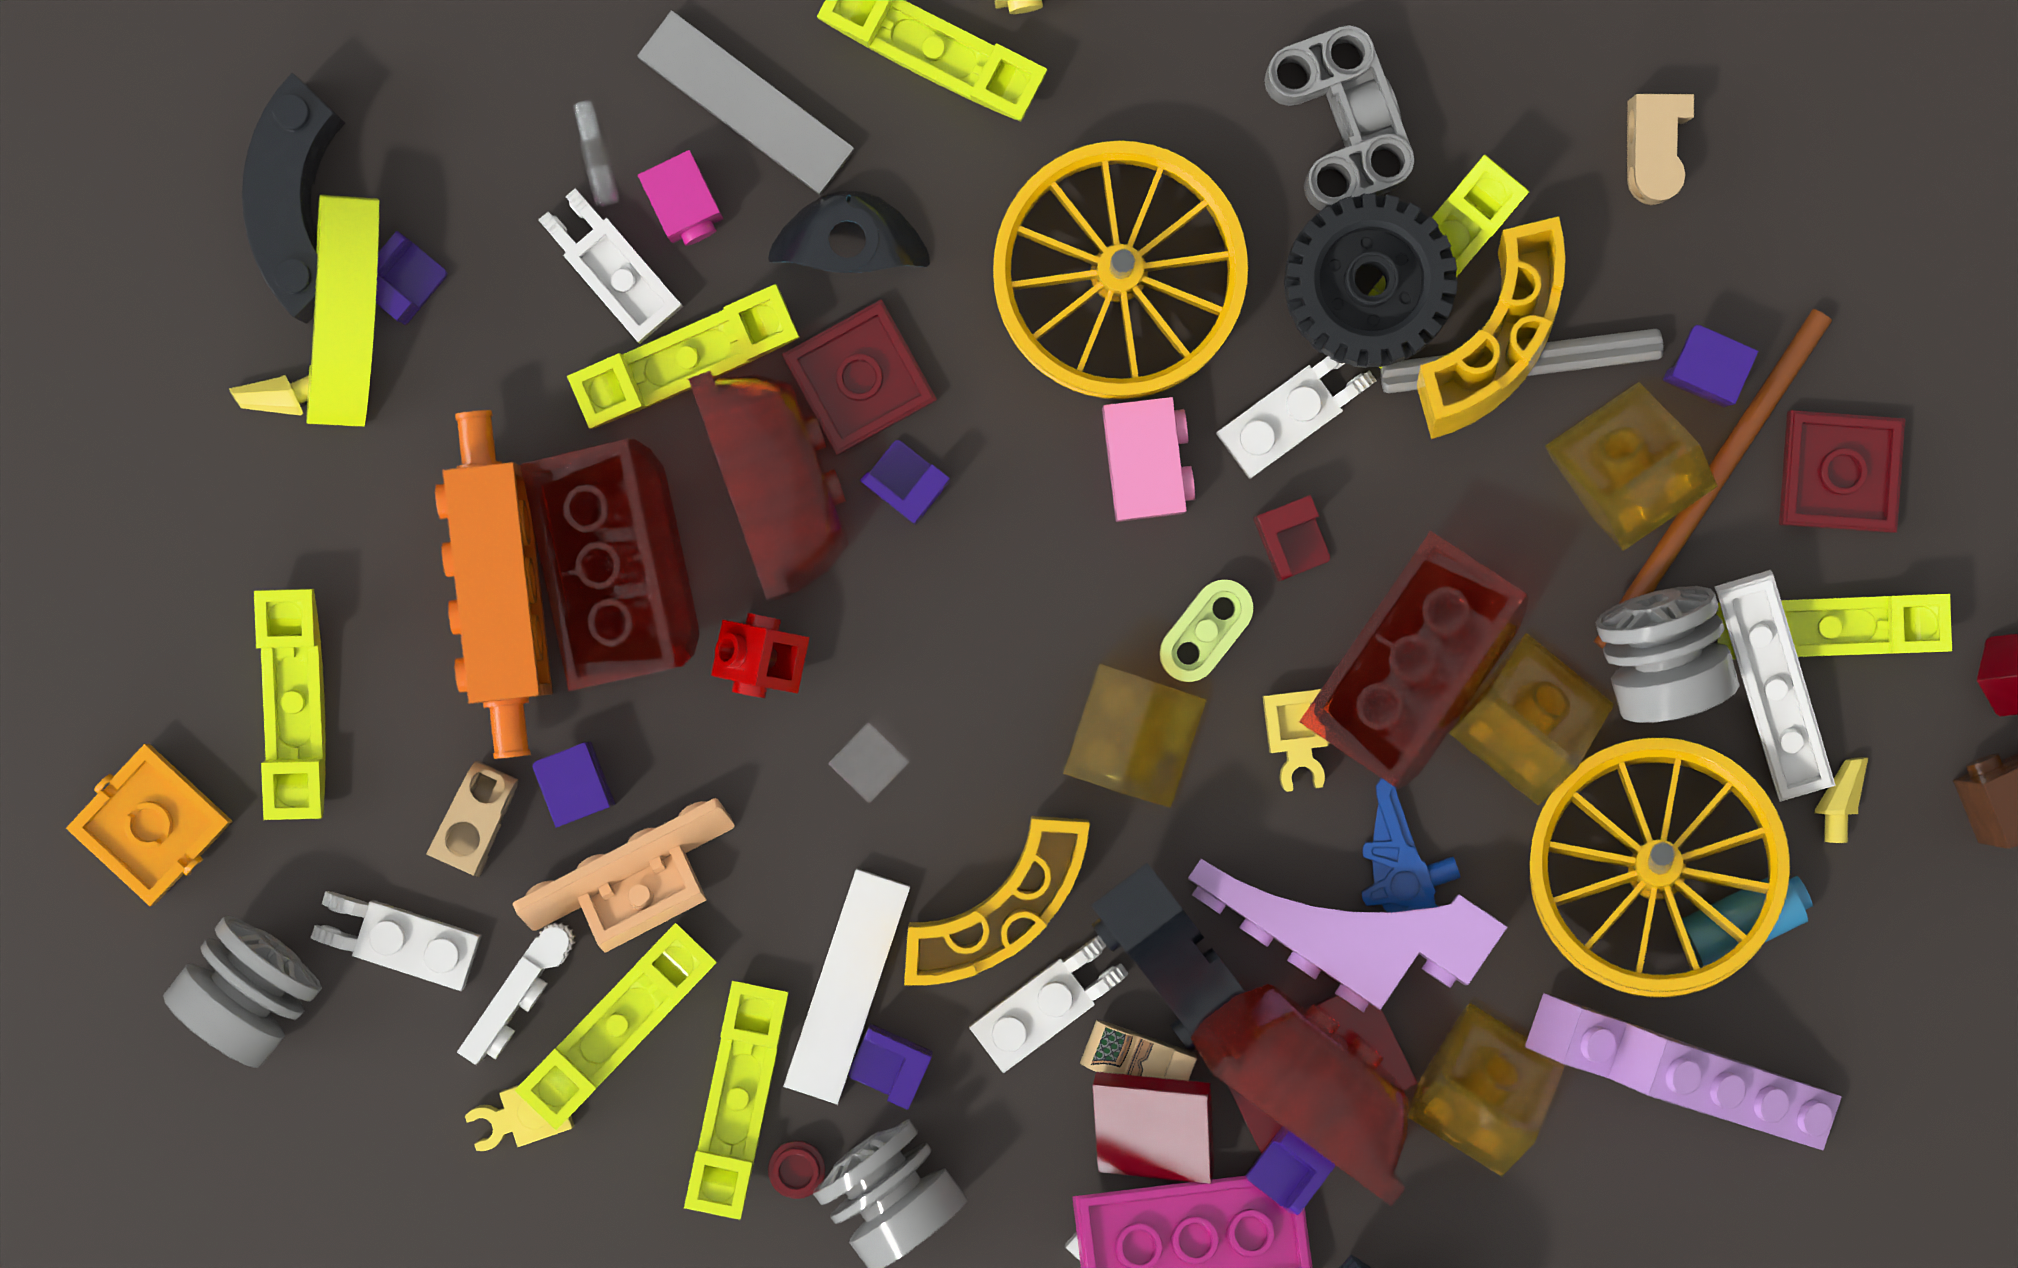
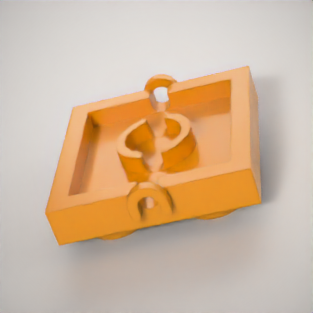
(149, 824)

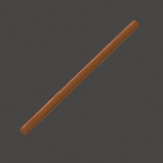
(1730, 455)

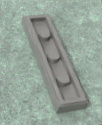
(746, 103)

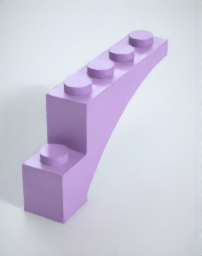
(1358, 949)
(1682, 1072)

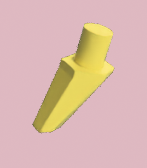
(273, 395)
(1842, 799)

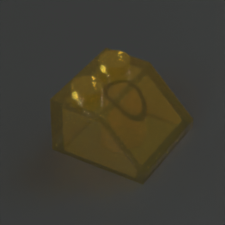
(1632, 465)
(1532, 720)
(1134, 736)
(1486, 1091)

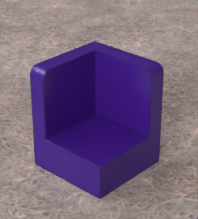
(405, 278)
(1712, 366)
(906, 481)
(573, 783)
(890, 1065)
(1289, 1171)

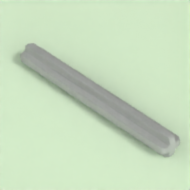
(1555, 357)

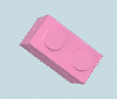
(1146, 459)

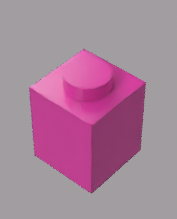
(681, 199)

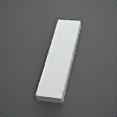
(1775, 685)
(846, 986)

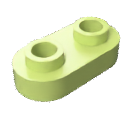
(1206, 631)

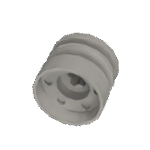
(1667, 654)
(235, 1001)
(890, 1195)

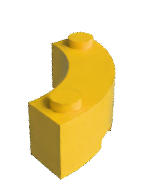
(1503, 353)
(1010, 916)

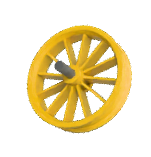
(1119, 269)
(1658, 867)

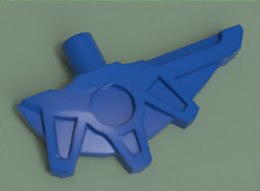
(1399, 874)

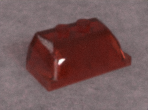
(774, 477)
(612, 562)
(1417, 662)
(1311, 1082)

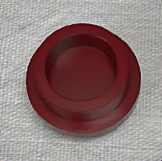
(796, 1169)

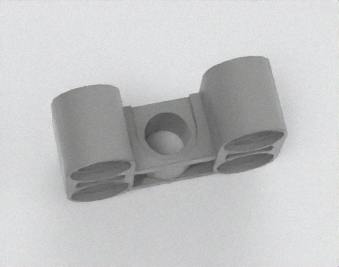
(1361, 107)

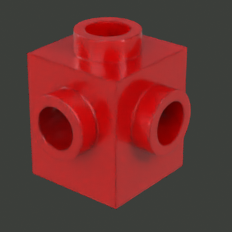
(759, 656)

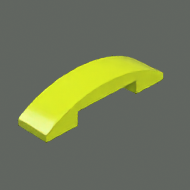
(939, 52)
(1474, 211)
(343, 310)
(662, 367)
(1865, 625)
(291, 704)
(615, 1026)
(737, 1100)

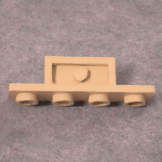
(633, 884)

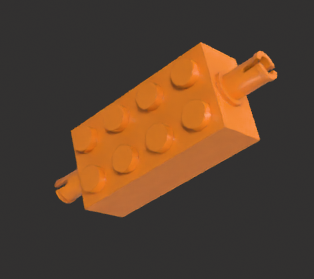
(495, 584)

